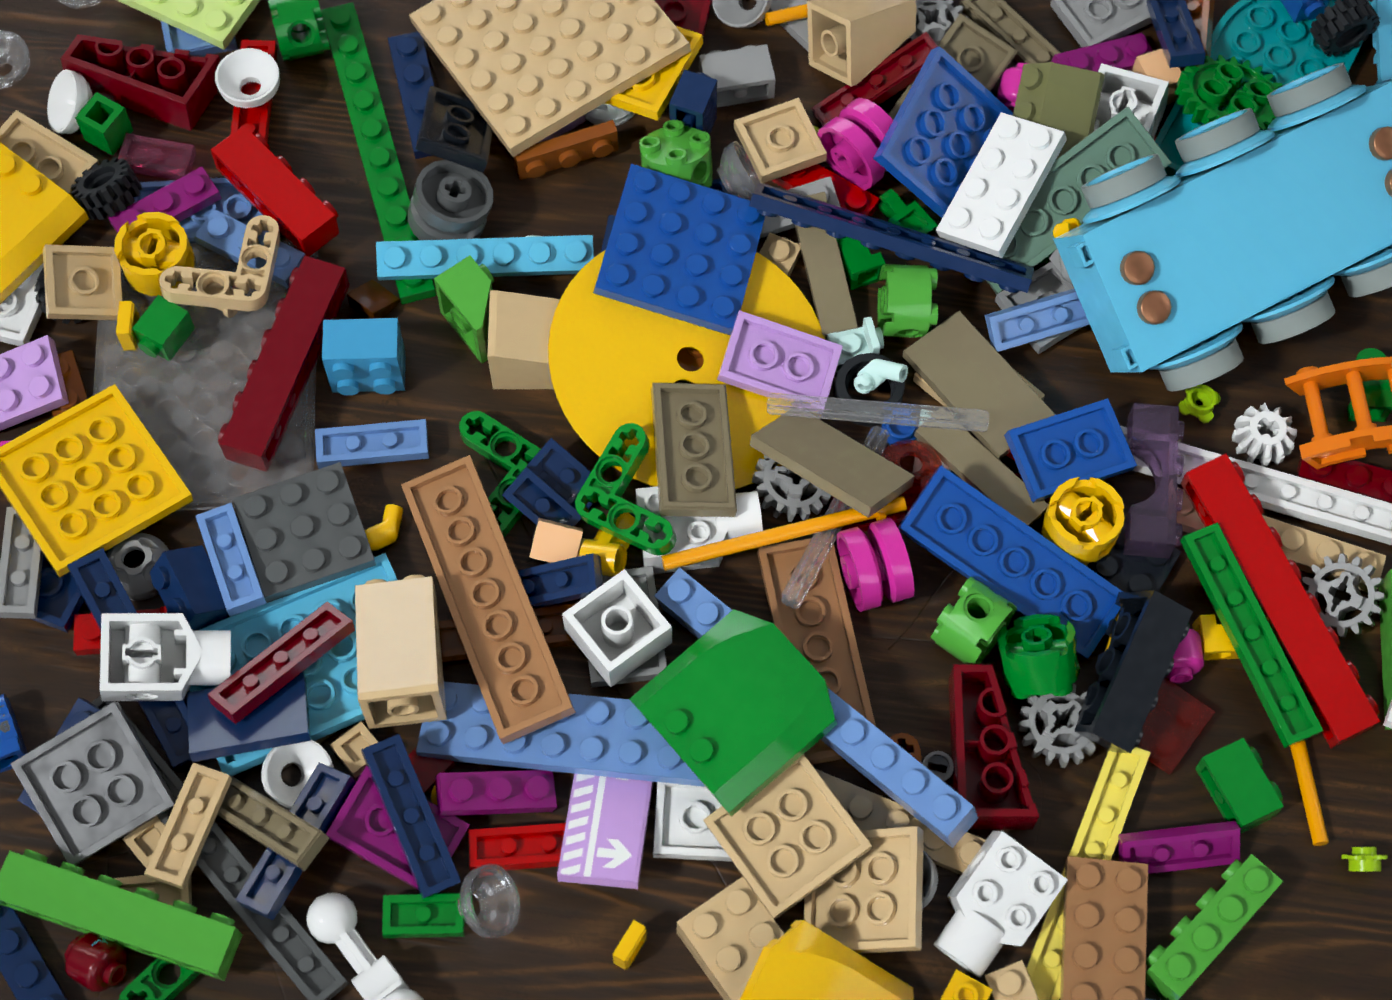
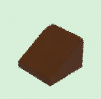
(372, 300)

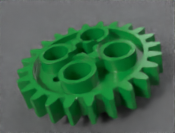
(1214, 85)

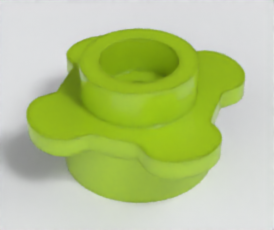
(1206, 396)
(1364, 859)

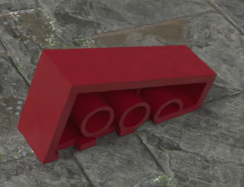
(144, 79)
(986, 753)

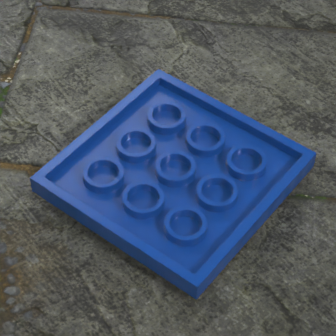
(939, 130)
(680, 250)

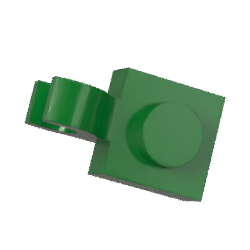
(908, 216)

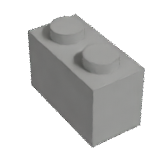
(740, 74)

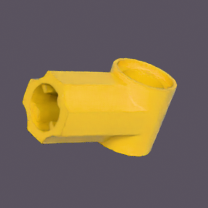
(610, 548)

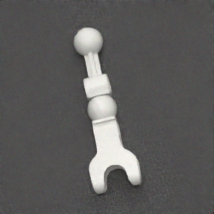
(334, 920)

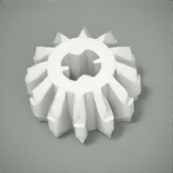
(1264, 435)

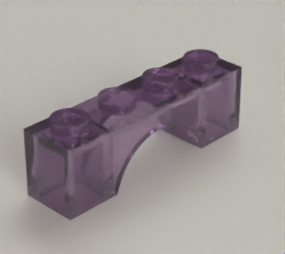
(1154, 439)

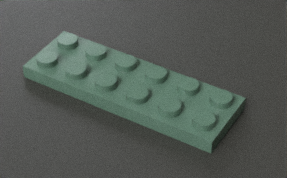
(1061, 196)

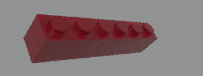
(284, 364)

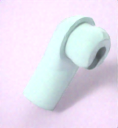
(877, 372)

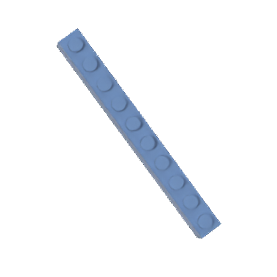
(853, 737)

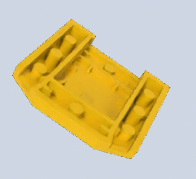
(31, 215)
(818, 967)

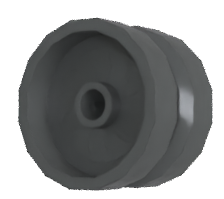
(449, 202)

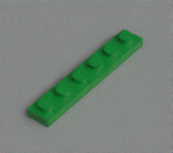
(1251, 635)

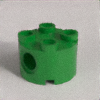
(298, 28)
(1039, 656)

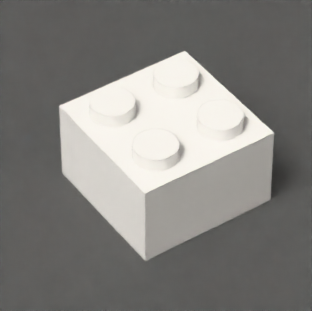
(617, 628)

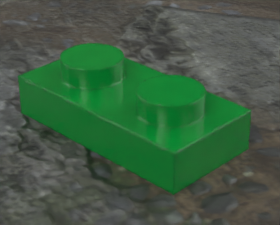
(422, 918)

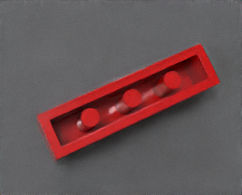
(275, 190)

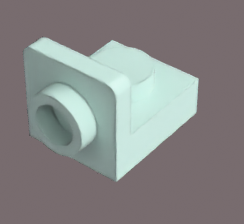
(858, 341)

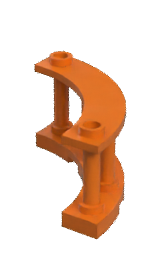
(1331, 449)

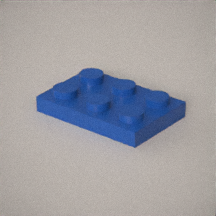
(1070, 446)

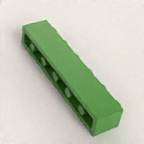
(118, 915)

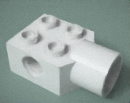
(1141, 93)
(700, 531)
(159, 657)
(997, 902)

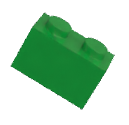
(1240, 785)

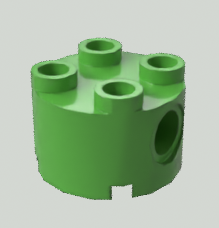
(678, 152)
(906, 300)
(974, 622)

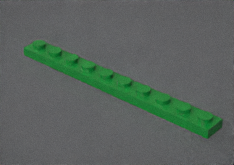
(372, 136)

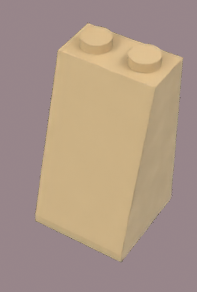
(519, 340)
(399, 652)

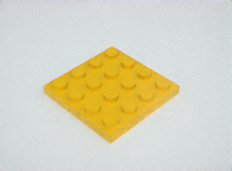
(89, 479)

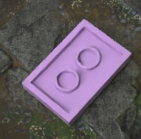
(777, 359)
(30, 382)

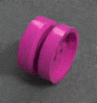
(854, 140)
(875, 564)

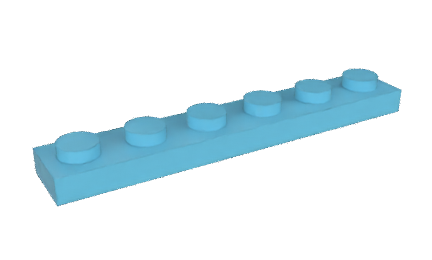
(500, 255)

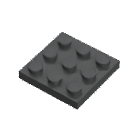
(303, 532)

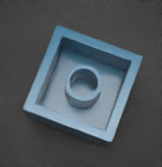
(364, 355)

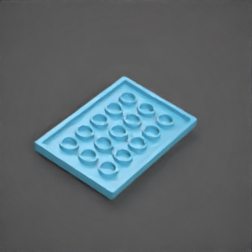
(329, 680)

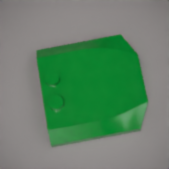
(738, 707)

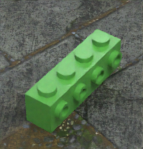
(1217, 923)

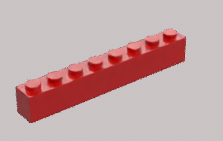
(1309, 646)

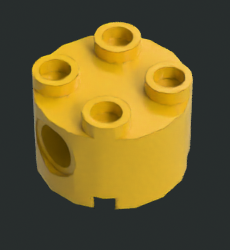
(149, 248)
(1084, 518)

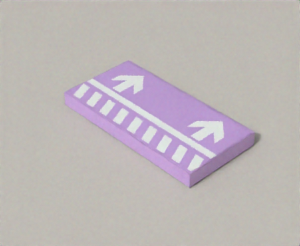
(605, 831)

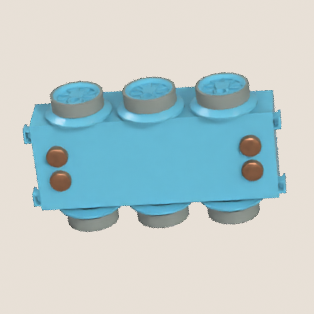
(1238, 231)

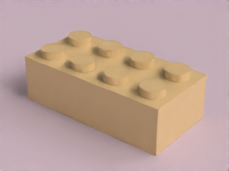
(729, 936)

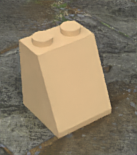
(856, 35)

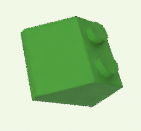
(464, 303)

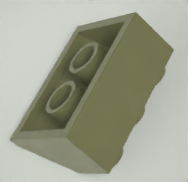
(1060, 99)

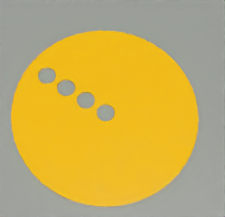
(612, 352)

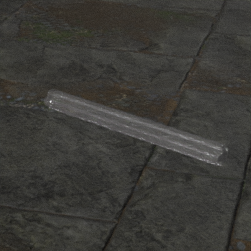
(878, 412)
(823, 541)

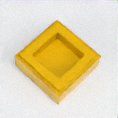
(126, 320)
(630, 945)

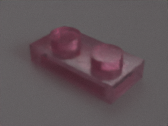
(157, 156)

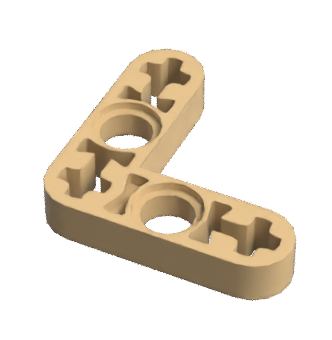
(243, 279)

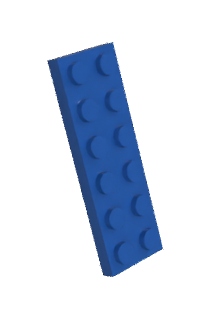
(1009, 557)

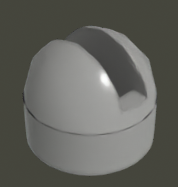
(942, 759)

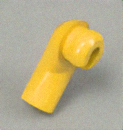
(386, 531)

